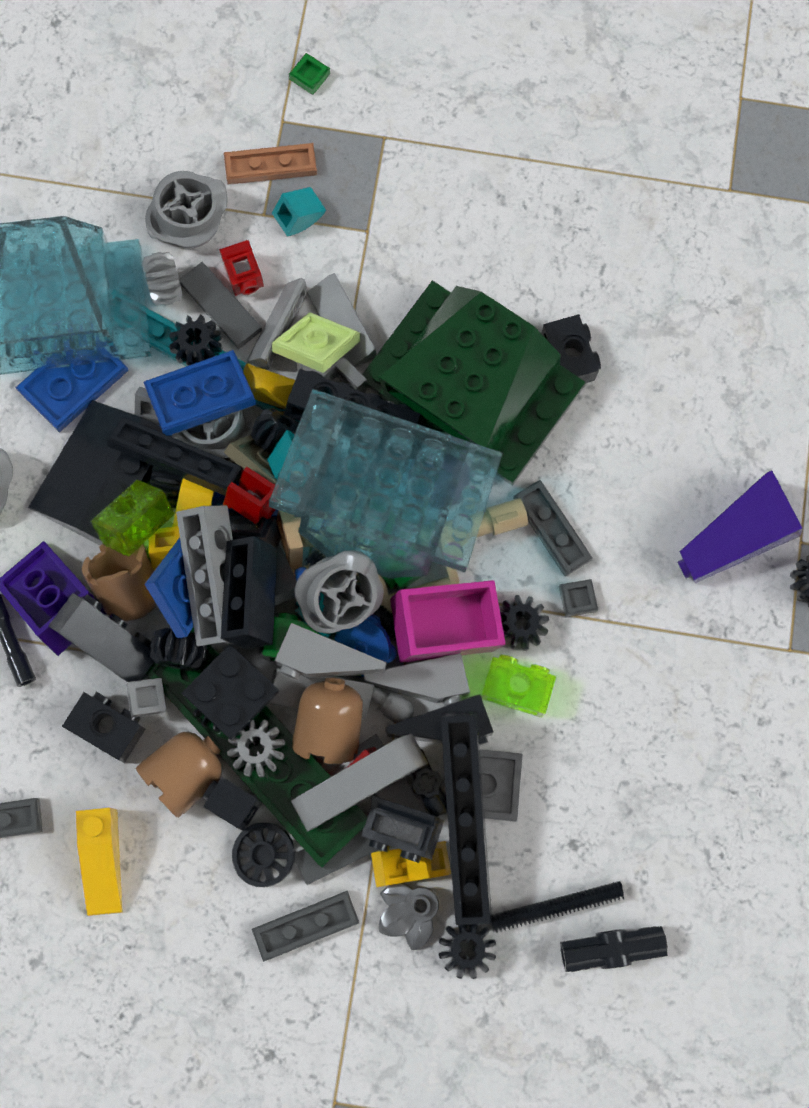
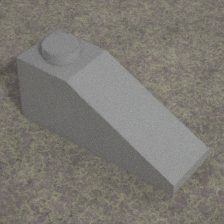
(318, 656)
(428, 680)

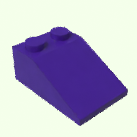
(38, 591)

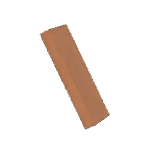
(270, 163)

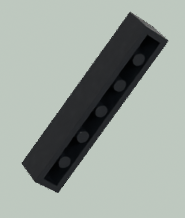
(466, 817)

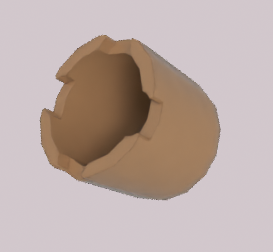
(120, 582)
(328, 721)
(182, 770)

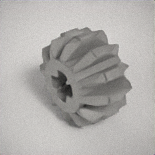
(162, 278)
(267, 743)

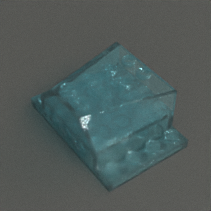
(69, 296)
(384, 487)

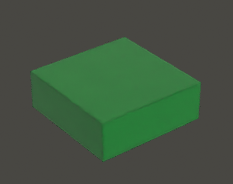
(309, 73)

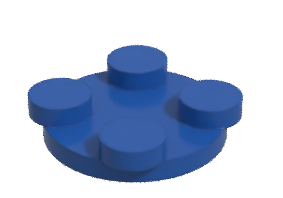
(368, 639)

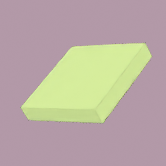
(316, 342)

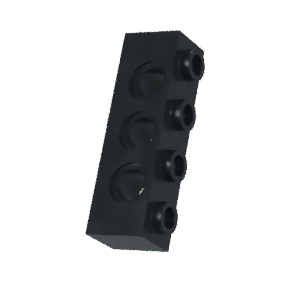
(311, 380)

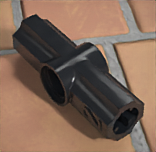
(613, 948)

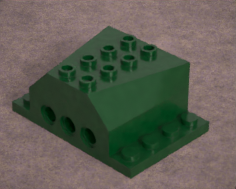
(476, 374)

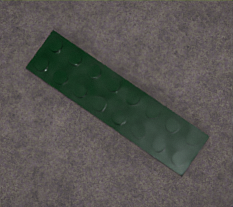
(276, 788)

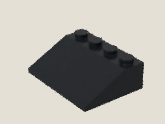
(89, 472)

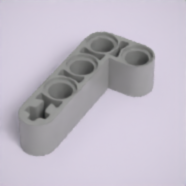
(359, 781)

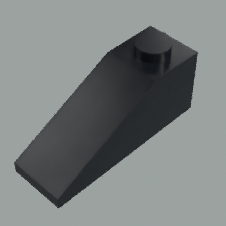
(428, 725)

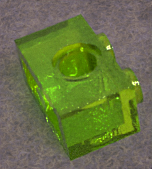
(132, 517)
(498, 688)

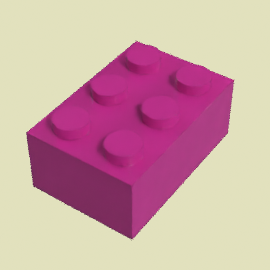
(447, 620)

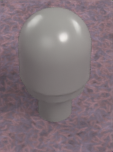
(393, 706)

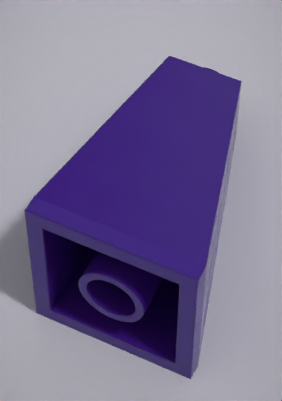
(744, 530)

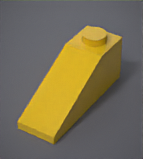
(99, 860)

